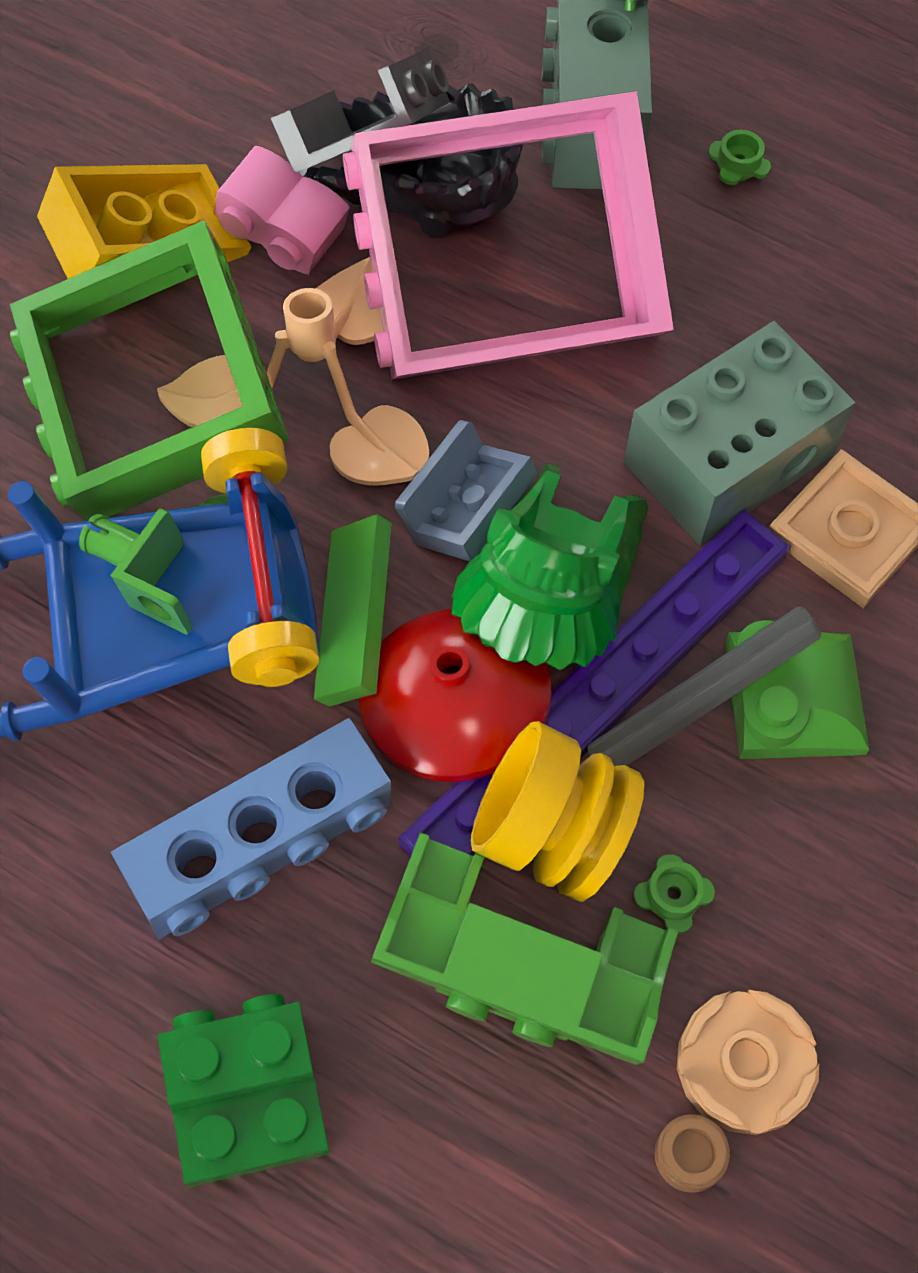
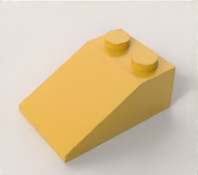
(113, 210)

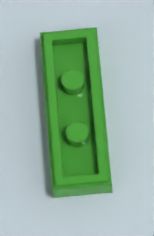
(353, 611)

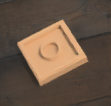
(850, 528)

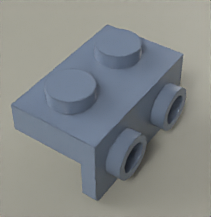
(460, 491)

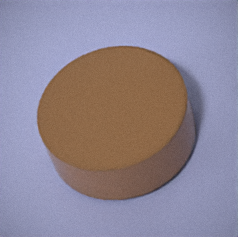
(692, 1153)

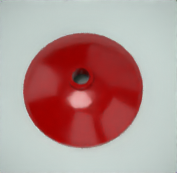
(454, 722)

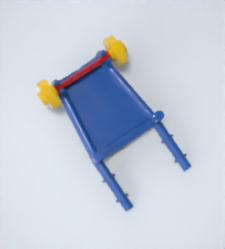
(235, 577)

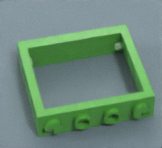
(107, 289)

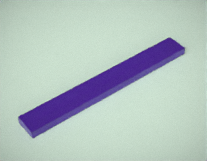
(643, 653)

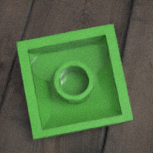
(802, 705)

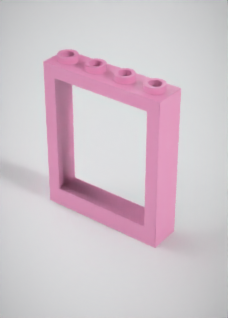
(628, 210)

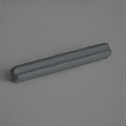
(708, 688)

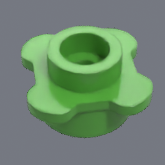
(740, 157)
(676, 874)

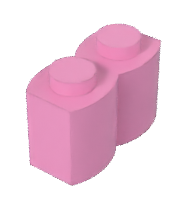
(280, 210)

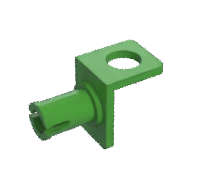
(140, 563)

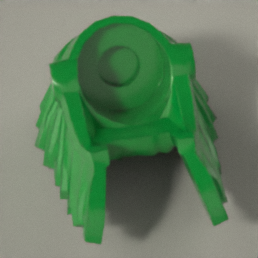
(550, 577)

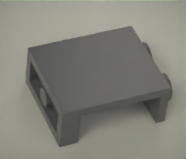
(321, 130)

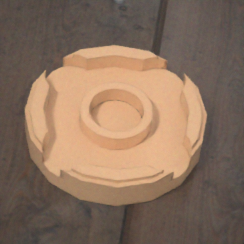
(727, 1058)

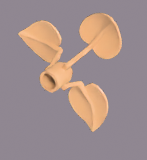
(374, 450)

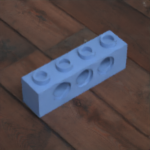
(271, 795)

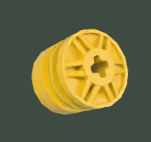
(558, 812)

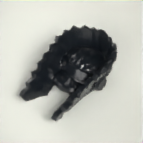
(440, 190)

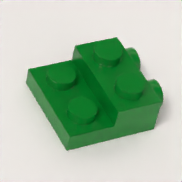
(242, 1090)

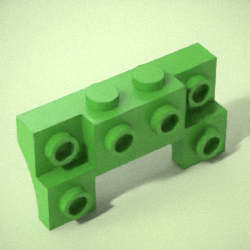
(519, 971)

